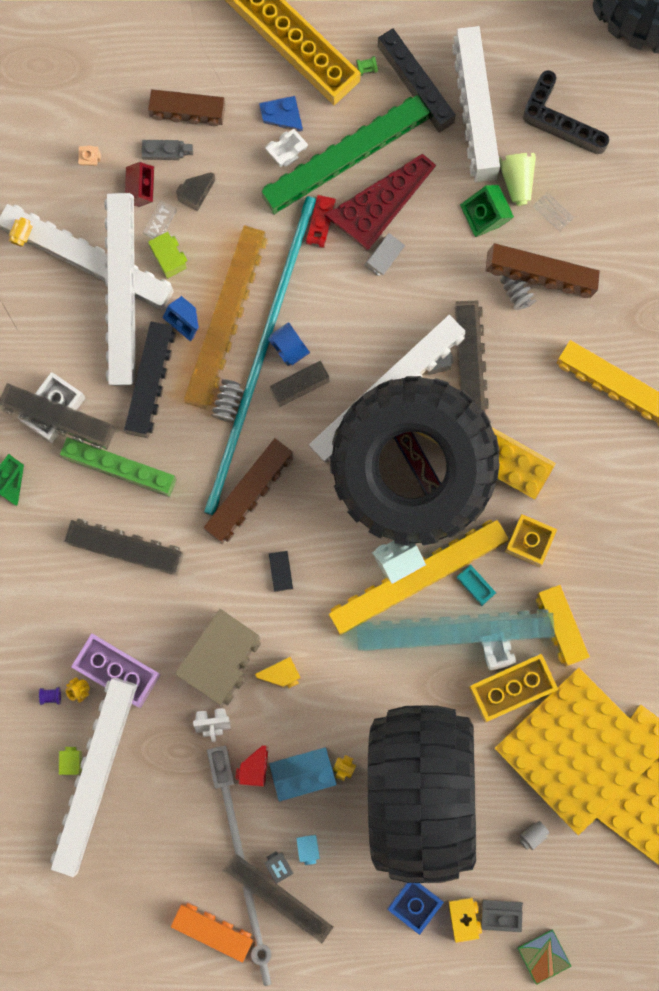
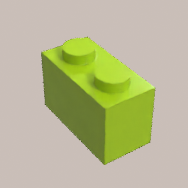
(168, 256)

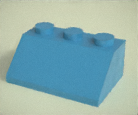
(302, 774)

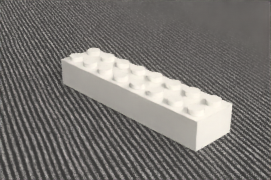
(476, 104)

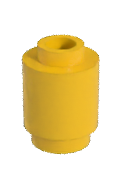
(20, 231)

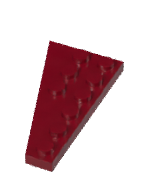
(375, 207)

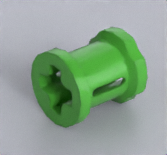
(367, 65)

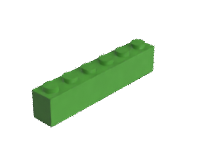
(118, 467)

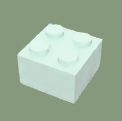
(398, 560)

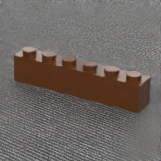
(542, 271)
(248, 491)

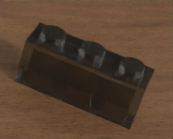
(299, 383)

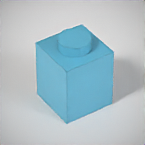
(308, 849)

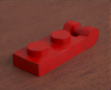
(319, 222)

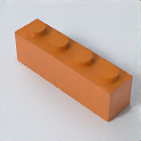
(212, 932)

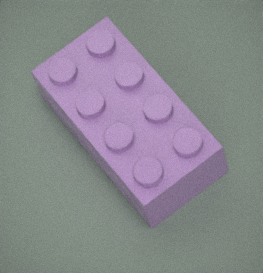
(103, 662)

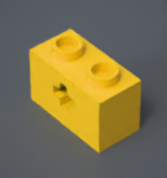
(461, 931)

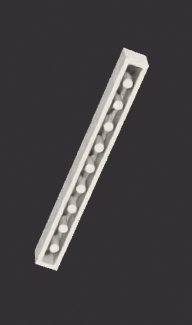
(83, 256)
(120, 289)
(414, 363)
(94, 776)

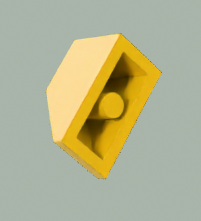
(281, 674)

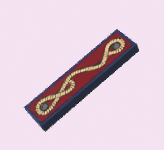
(417, 462)

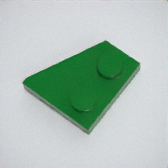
(11, 478)

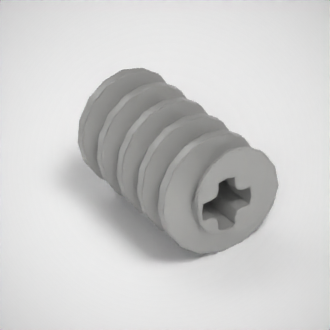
(517, 292)
(227, 400)

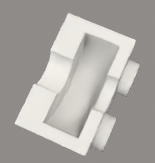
(287, 148)
(498, 655)

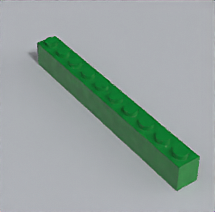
(345, 154)

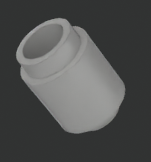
(533, 835)

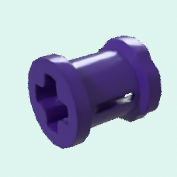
(50, 696)

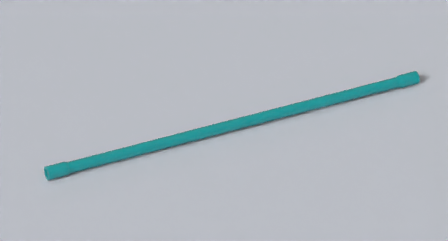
(214, 498)

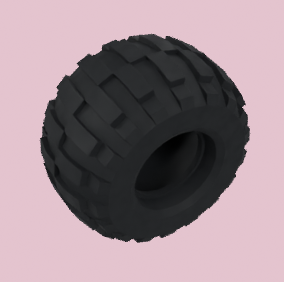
(425, 408)
(422, 794)

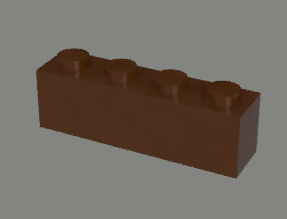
(186, 107)

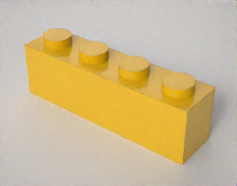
(567, 634)

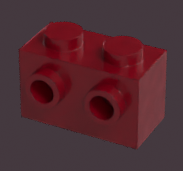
(140, 183)

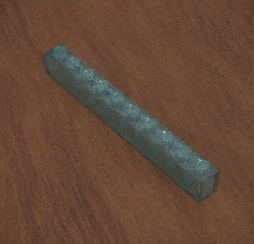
(455, 632)

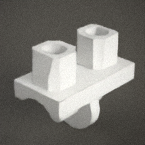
(212, 726)

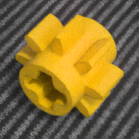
(77, 689)
(344, 767)

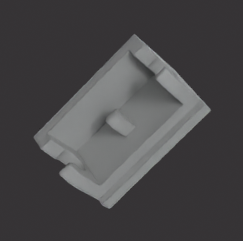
(384, 255)

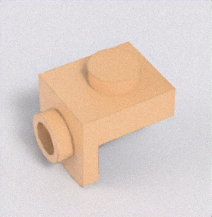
(89, 155)

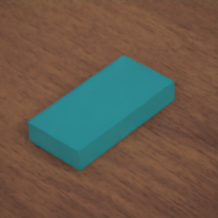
(476, 585)

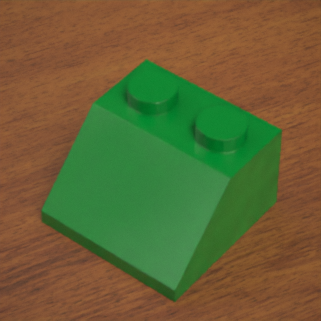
(486, 210)

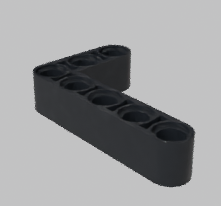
(559, 119)

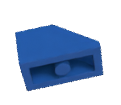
(182, 317)

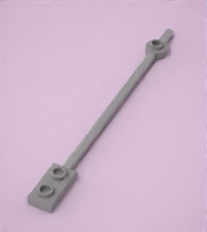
(222, 778)

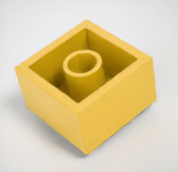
(530, 540)

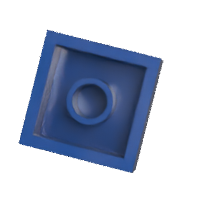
(415, 906)

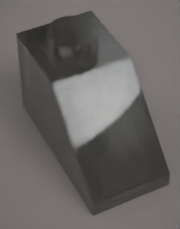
(195, 189)

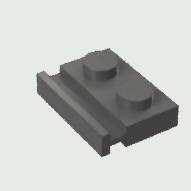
(501, 915)

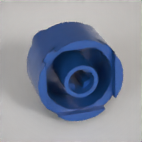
(289, 343)

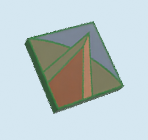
(544, 956)

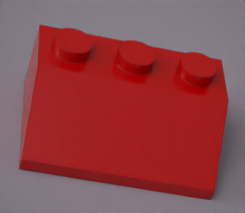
(254, 768)

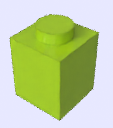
(70, 761)

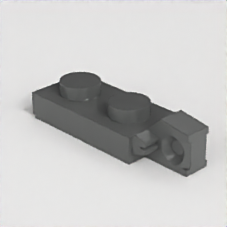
(165, 149)

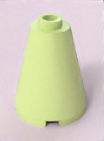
(518, 176)

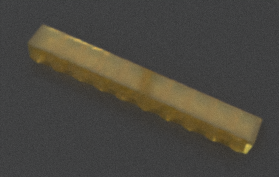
(225, 316)

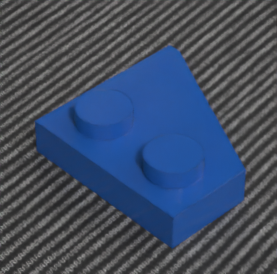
(281, 112)

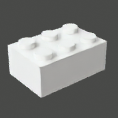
(58, 391)

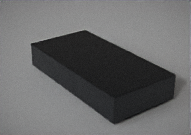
(280, 571)

